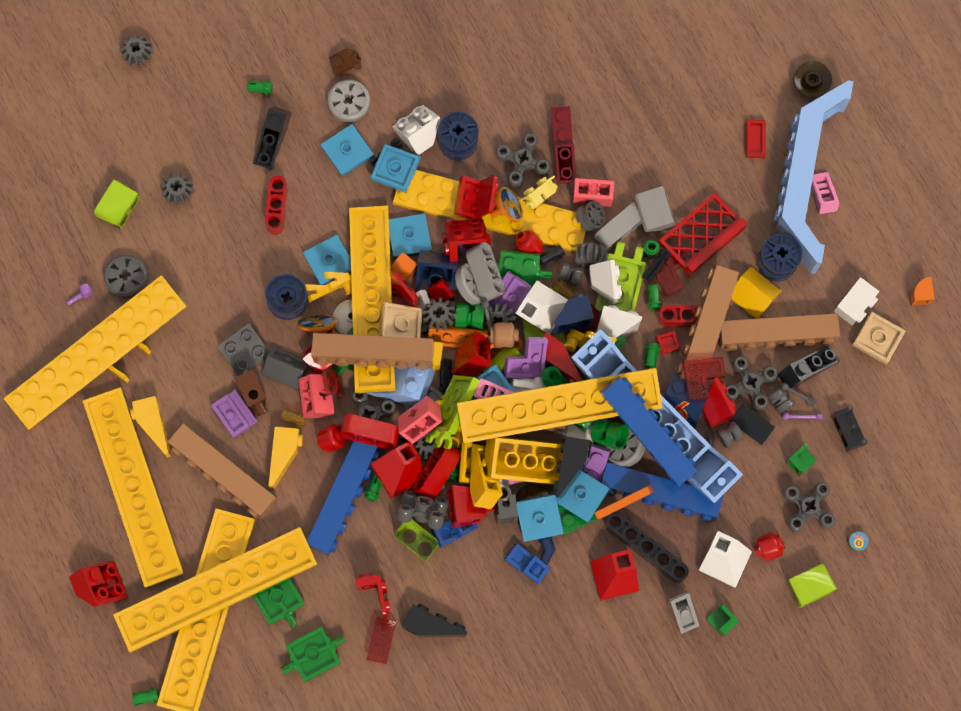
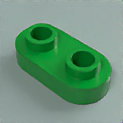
(552, 376)

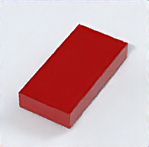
(756, 139)

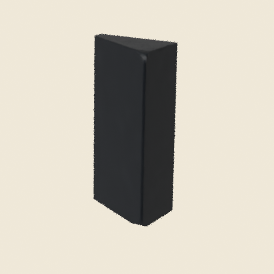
(752, 424)

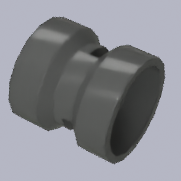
(566, 273)
(781, 401)
(729, 434)

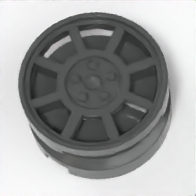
(589, 216)

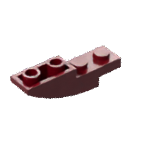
(563, 145)

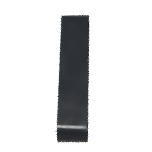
(650, 557)

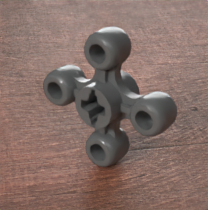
(529, 163)
(758, 379)
(375, 412)
(802, 503)
(422, 509)

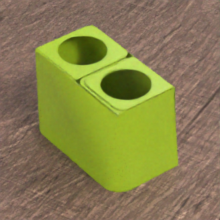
(116, 204)
(419, 539)
(811, 585)

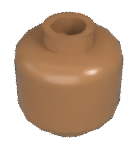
(503, 335)

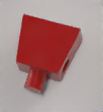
(472, 355)
(461, 507)

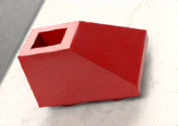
(718, 407)
(398, 469)
(615, 575)
(98, 584)

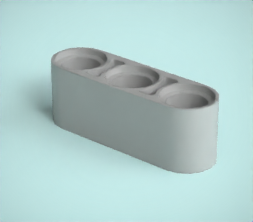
(619, 227)
(485, 271)

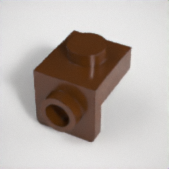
(345, 61)

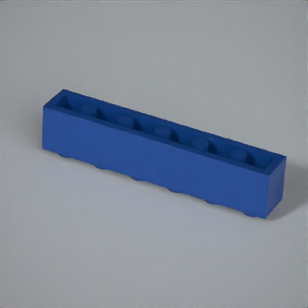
(648, 430)
(666, 493)
(342, 496)

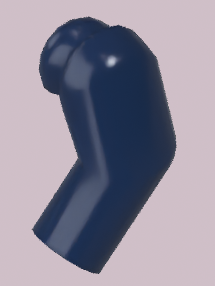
(549, 549)

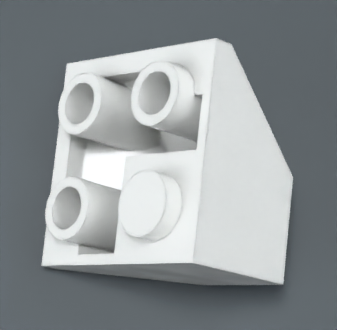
(418, 129)
(604, 280)
(541, 307)
(617, 322)
(725, 559)

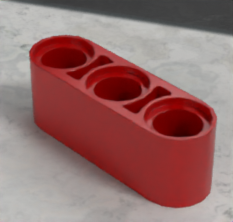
(276, 214)
(676, 312)
(369, 431)
(436, 471)

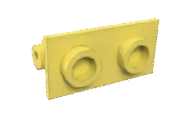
(533, 195)

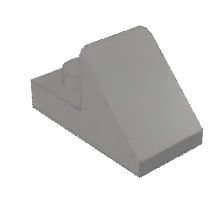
(683, 612)

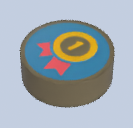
(858, 541)

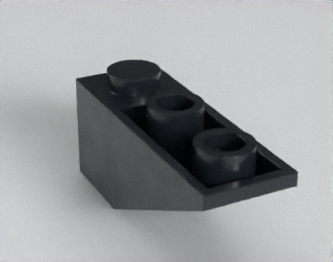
(272, 136)
(808, 367)
(574, 460)
(425, 624)

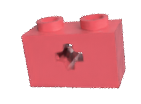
(593, 190)
(313, 397)
(419, 419)

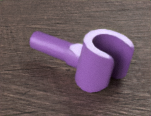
(85, 292)

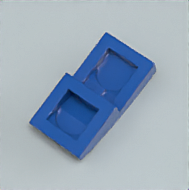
(448, 535)
(527, 563)

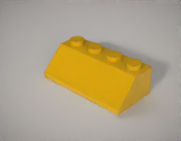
(523, 459)

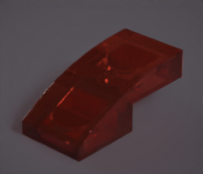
(333, 384)
(381, 640)

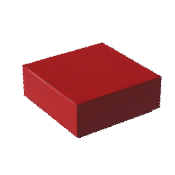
(440, 289)
(668, 342)

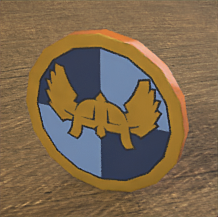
(507, 203)
(318, 323)

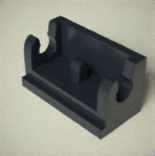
(848, 429)

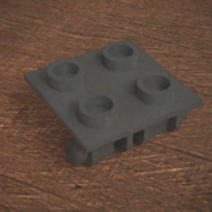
(243, 349)

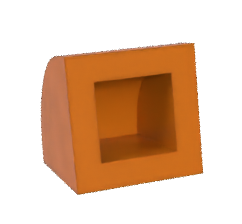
(404, 266)
(922, 293)

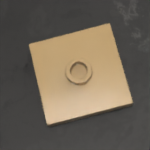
(400, 321)
(878, 338)

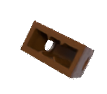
(248, 383)

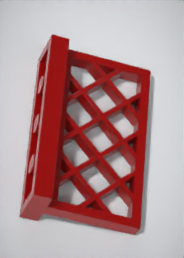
(713, 246)

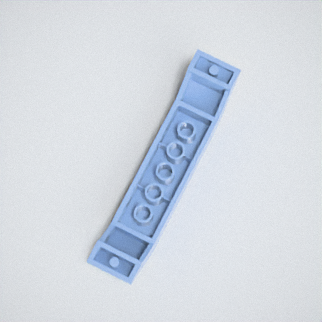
(799, 171)
(714, 472)

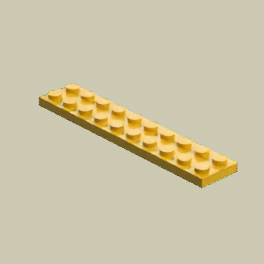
(438, 197)
(370, 287)
(95, 352)
(549, 406)
(133, 488)
(215, 589)
(198, 642)

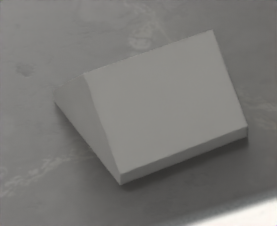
(655, 210)

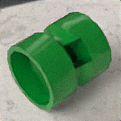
(469, 316)
(610, 433)

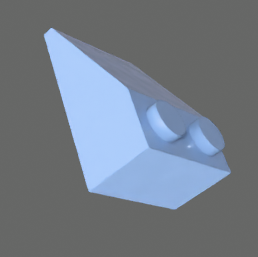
(410, 386)

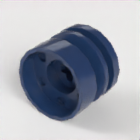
(458, 146)
(772, 265)
(281, 287)

